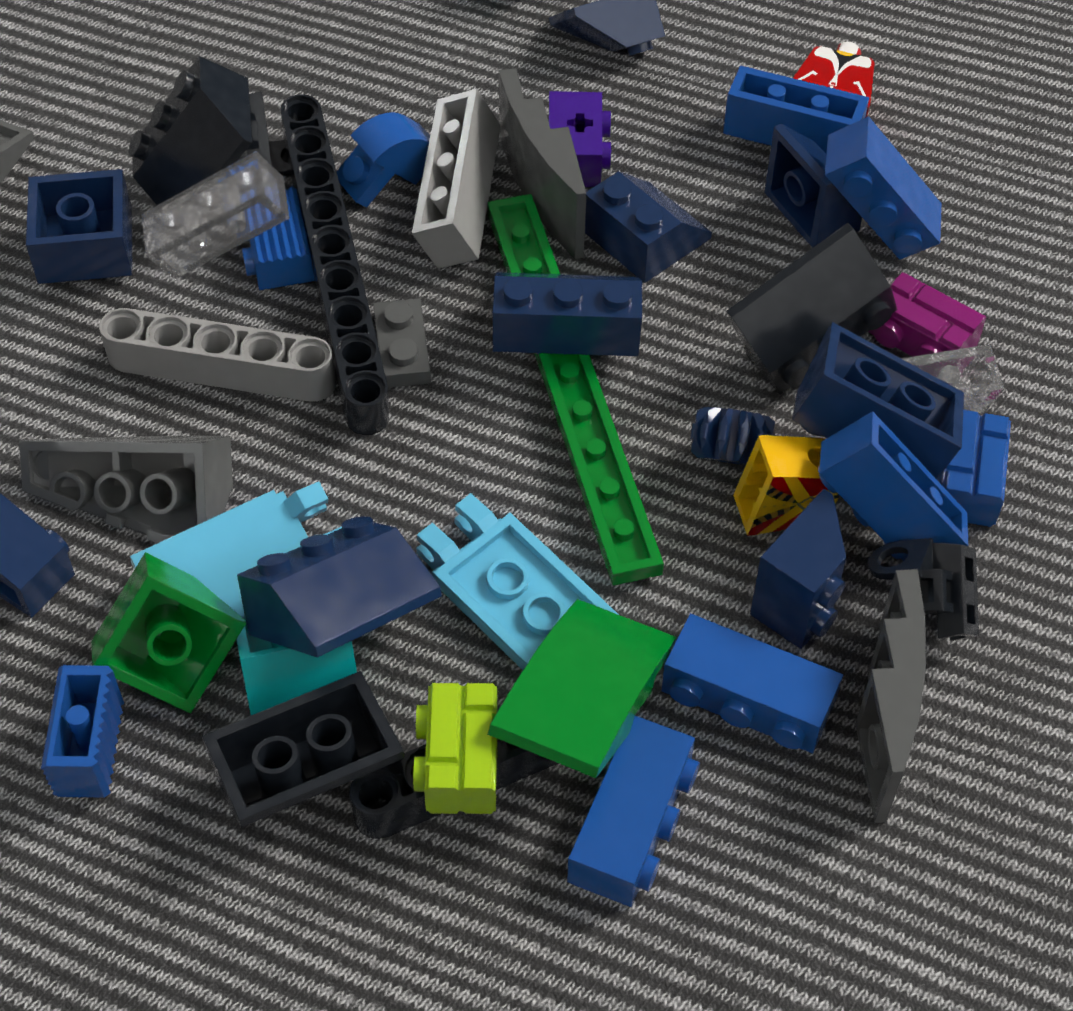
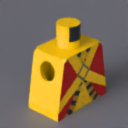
(778, 482)

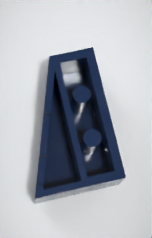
(31, 560)

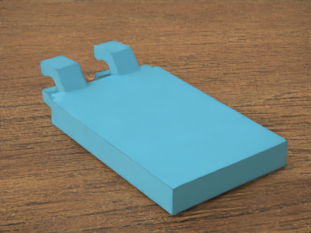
(239, 538)
(503, 578)

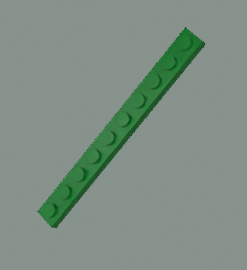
(582, 414)

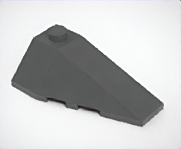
(133, 482)

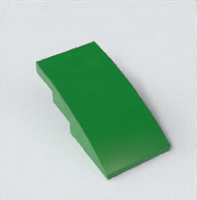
(583, 688)

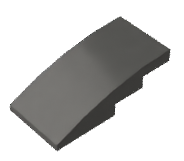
(543, 163)
(893, 692)

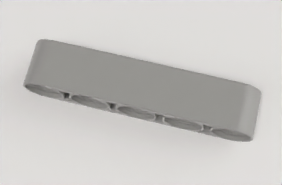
(218, 354)

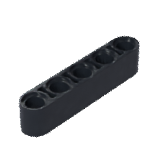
(409, 807)

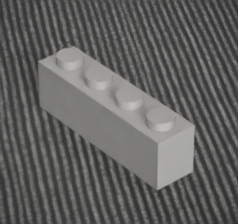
(456, 179)

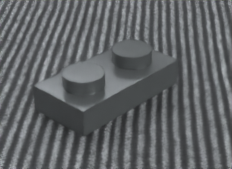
(402, 342)

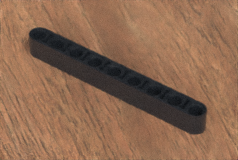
(335, 267)

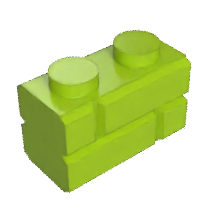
(460, 755)

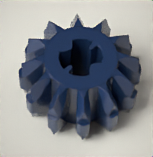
(728, 434)

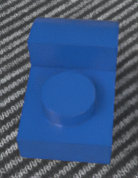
(385, 147)

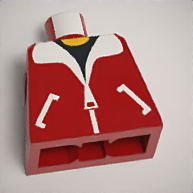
(839, 69)

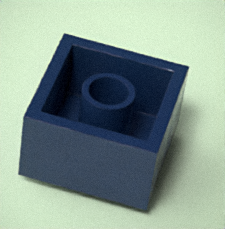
(79, 226)

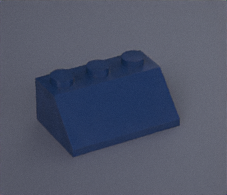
(567, 314)
(857, 377)
(335, 587)

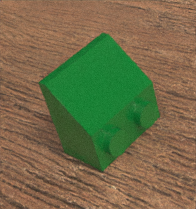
(166, 634)

